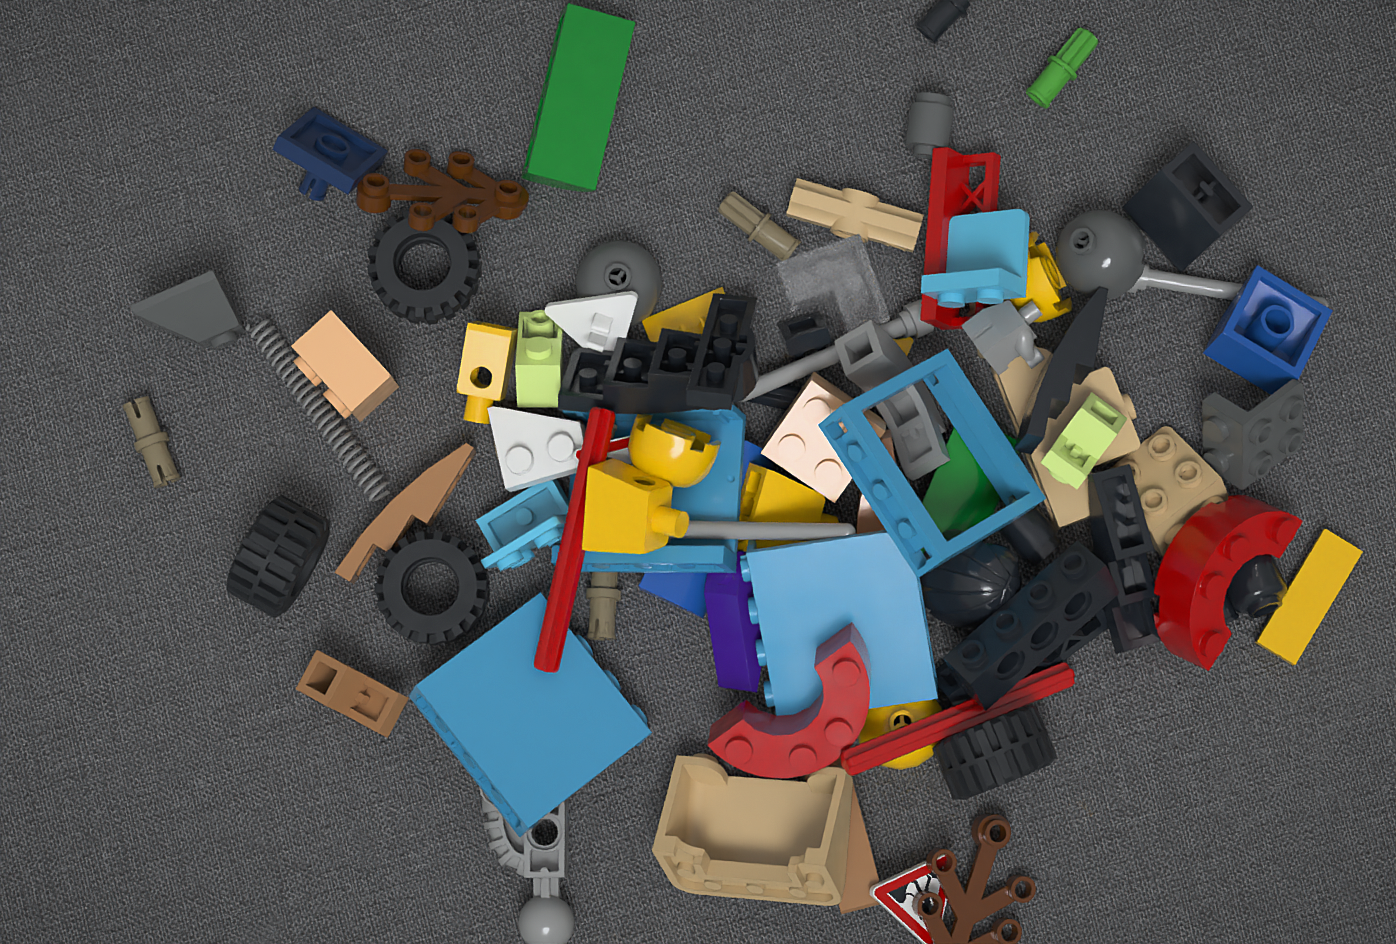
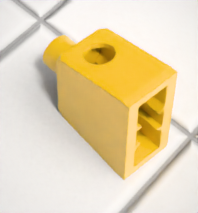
(491, 348)
(775, 498)
(628, 510)

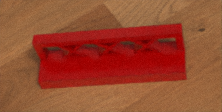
(948, 199)

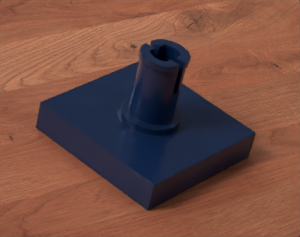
(328, 153)

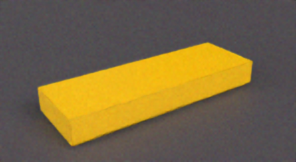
(1309, 596)

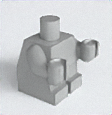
(1004, 334)

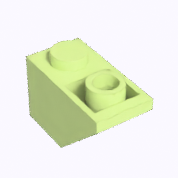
(538, 360)

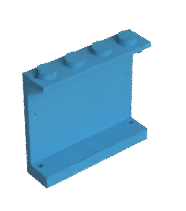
(710, 500)
(819, 588)
(524, 730)

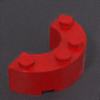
(1201, 566)
(813, 737)

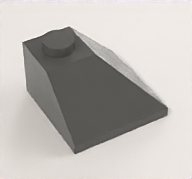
(194, 312)

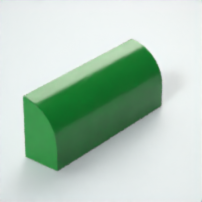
(578, 99)
(960, 489)

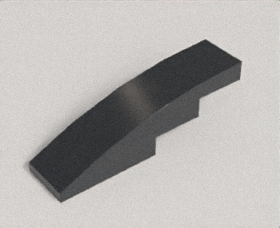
(1068, 364)
(1121, 544)

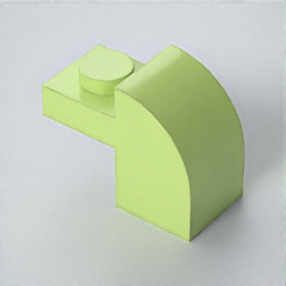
(1083, 441)

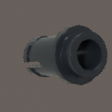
(941, 17)

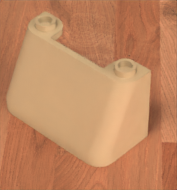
(755, 833)

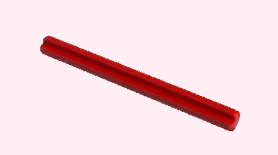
(570, 553)
(954, 720)

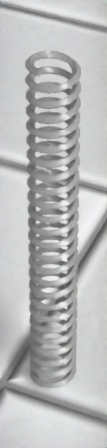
(317, 413)

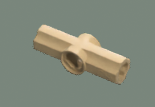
(854, 213)

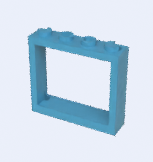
(889, 490)

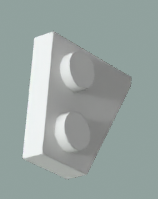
(534, 446)

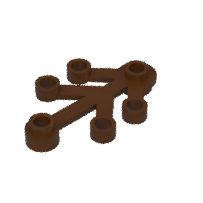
(498, 199)
(969, 904)

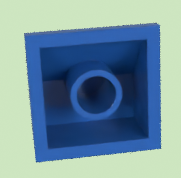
(1267, 331)

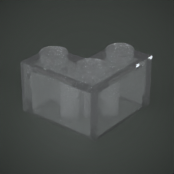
(837, 273)

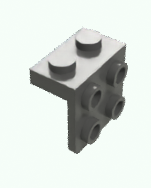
(1248, 444)

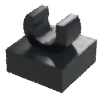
(804, 334)

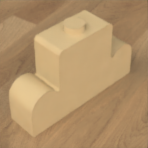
(1064, 502)

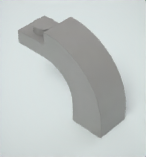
(915, 423)

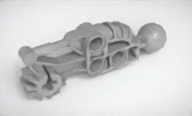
(545, 916)

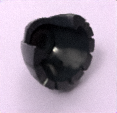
(971, 583)

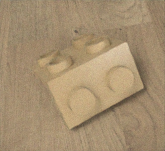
(1171, 484)

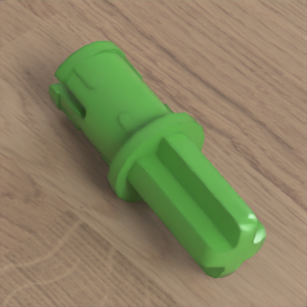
(1062, 67)

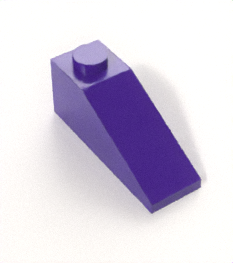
(732, 630)

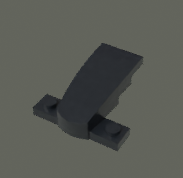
(673, 374)

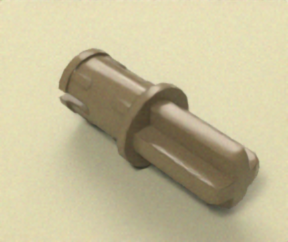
(758, 226)

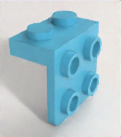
(983, 260)
(524, 523)

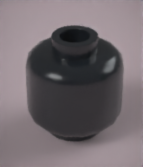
(1257, 587)

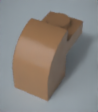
(352, 693)

